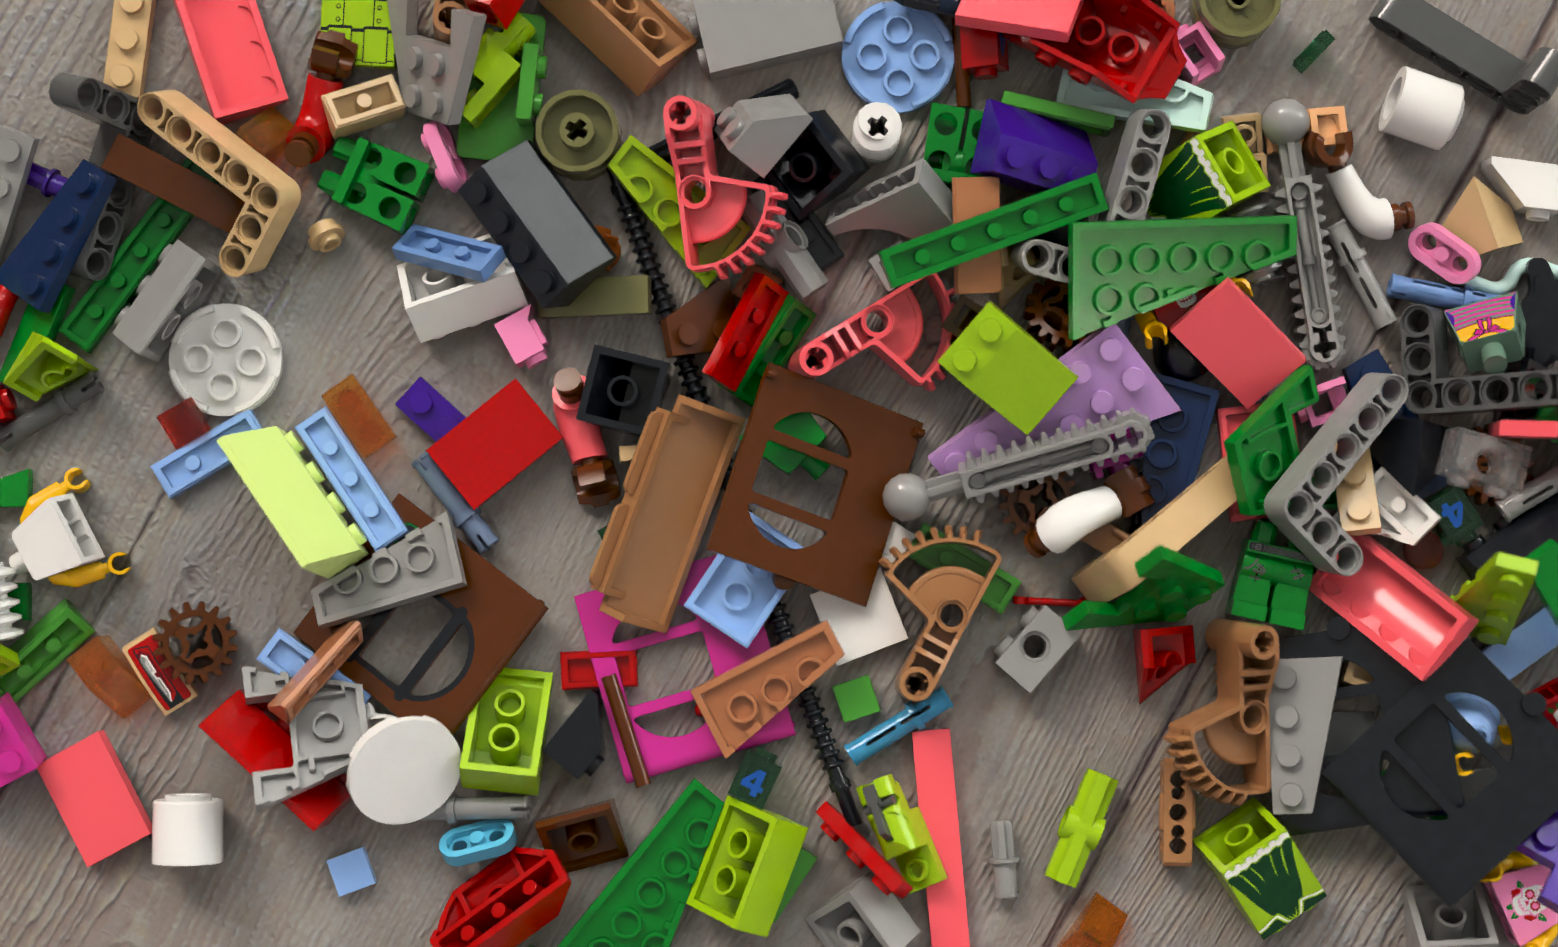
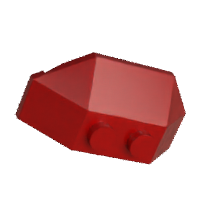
(504, 901)

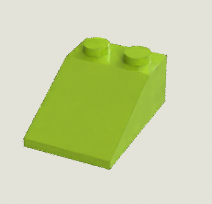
(1007, 368)
(508, 734)

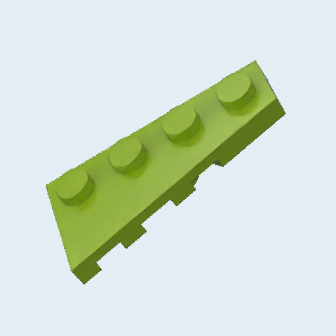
(653, 188)

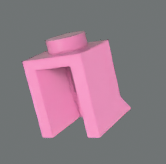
(1212, 55)
(523, 338)
(1335, 393)

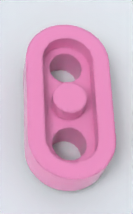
(441, 145)
(1445, 255)

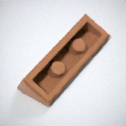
(970, 198)
(317, 671)

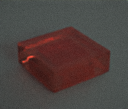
(183, 423)

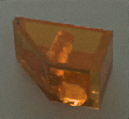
(109, 675)

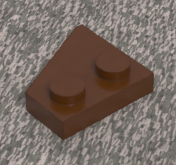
(699, 322)

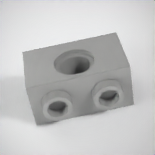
(1056, 641)

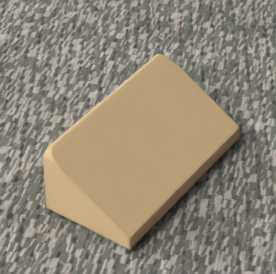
(363, 106)

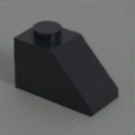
(580, 738)

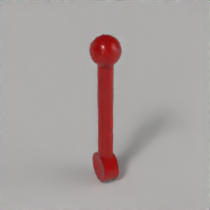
(1047, 601)

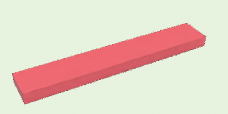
(939, 809)

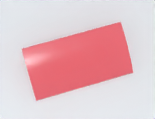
(231, 57)
(1396, 609)

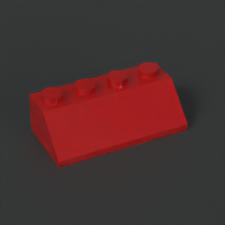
(264, 743)

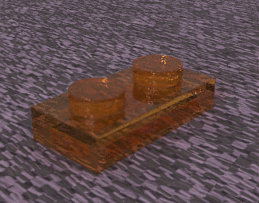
(359, 416)

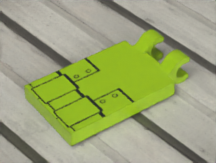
(364, 24)

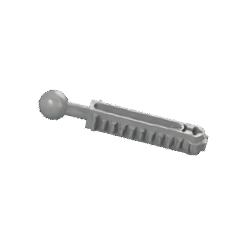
(1286, 124)
(909, 495)

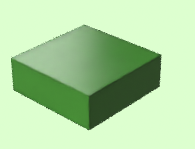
(856, 698)

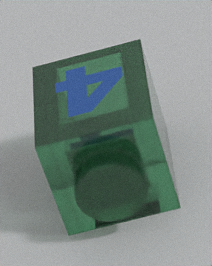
(1457, 515)
(755, 777)

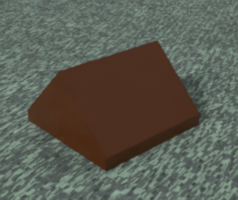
(584, 835)

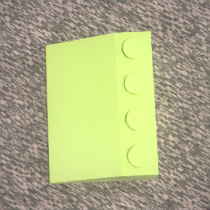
(295, 499)

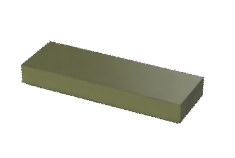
(607, 298)

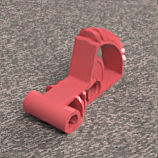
(694, 161)
(893, 344)

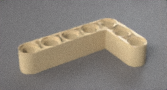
(229, 169)
(1170, 527)

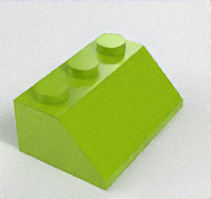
(747, 866)

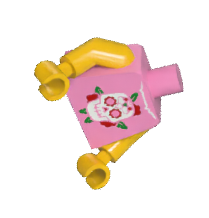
(1514, 894)

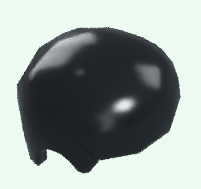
(1176, 360)

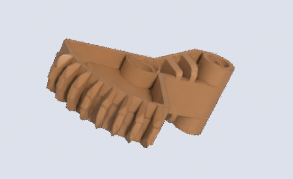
(929, 596)
(1245, 675)

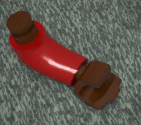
(311, 136)

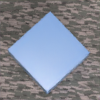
(351, 871)

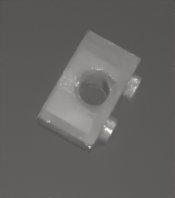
(1505, 459)

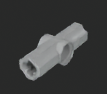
(788, 250)

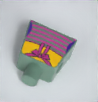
(1489, 332)

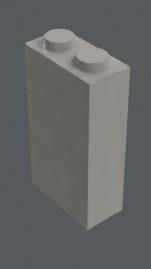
(762, 33)

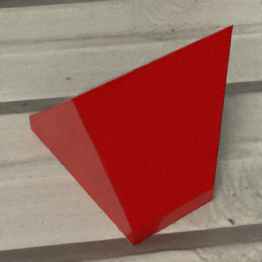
(1161, 655)

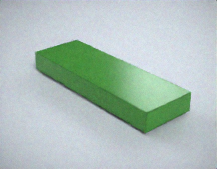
(1085, 119)
(1000, 588)

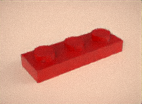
(745, 331)
(862, 852)

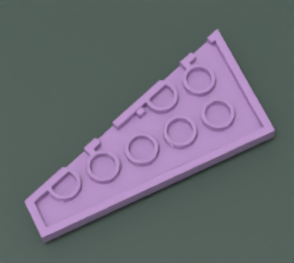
(1109, 380)

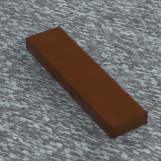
(173, 183)

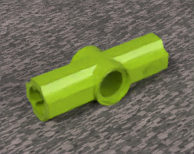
(1081, 828)

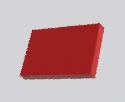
(495, 444)

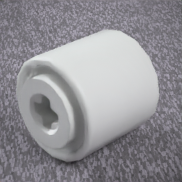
(1422, 108)
(187, 830)

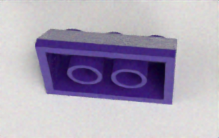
(1030, 149)

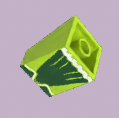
(1206, 176)
(1260, 867)

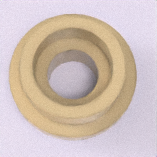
(325, 235)

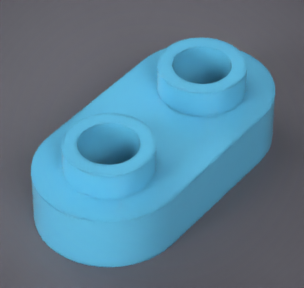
(477, 841)

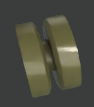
(1233, 24)
(573, 113)

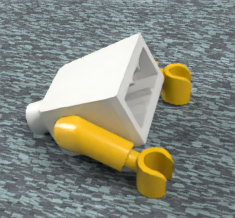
(57, 539)

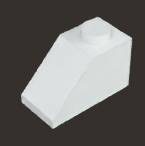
(1525, 185)

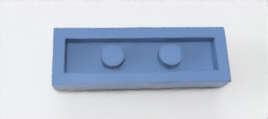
(449, 252)

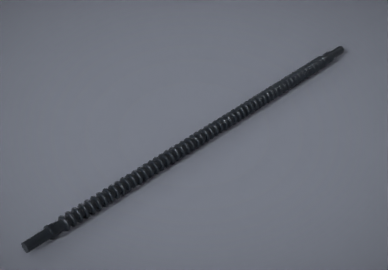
(838, 781)

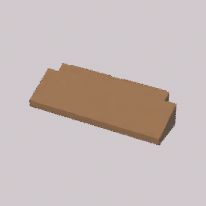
(663, 511)

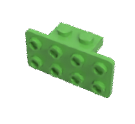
(517, 113)

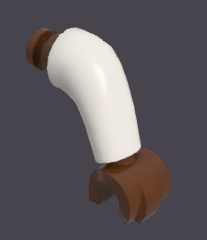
(1365, 213)
(1088, 510)

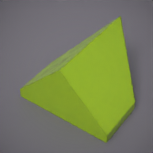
(44, 367)

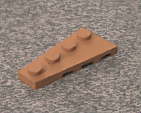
(759, 688)

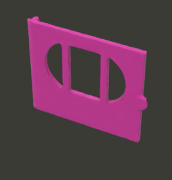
(672, 753)

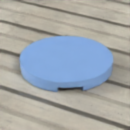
(897, 56)

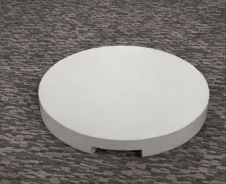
(225, 359)
(403, 769)

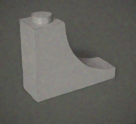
(903, 202)

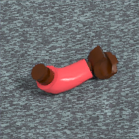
(594, 480)

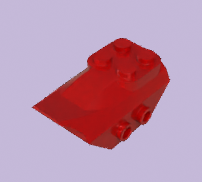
(1118, 46)

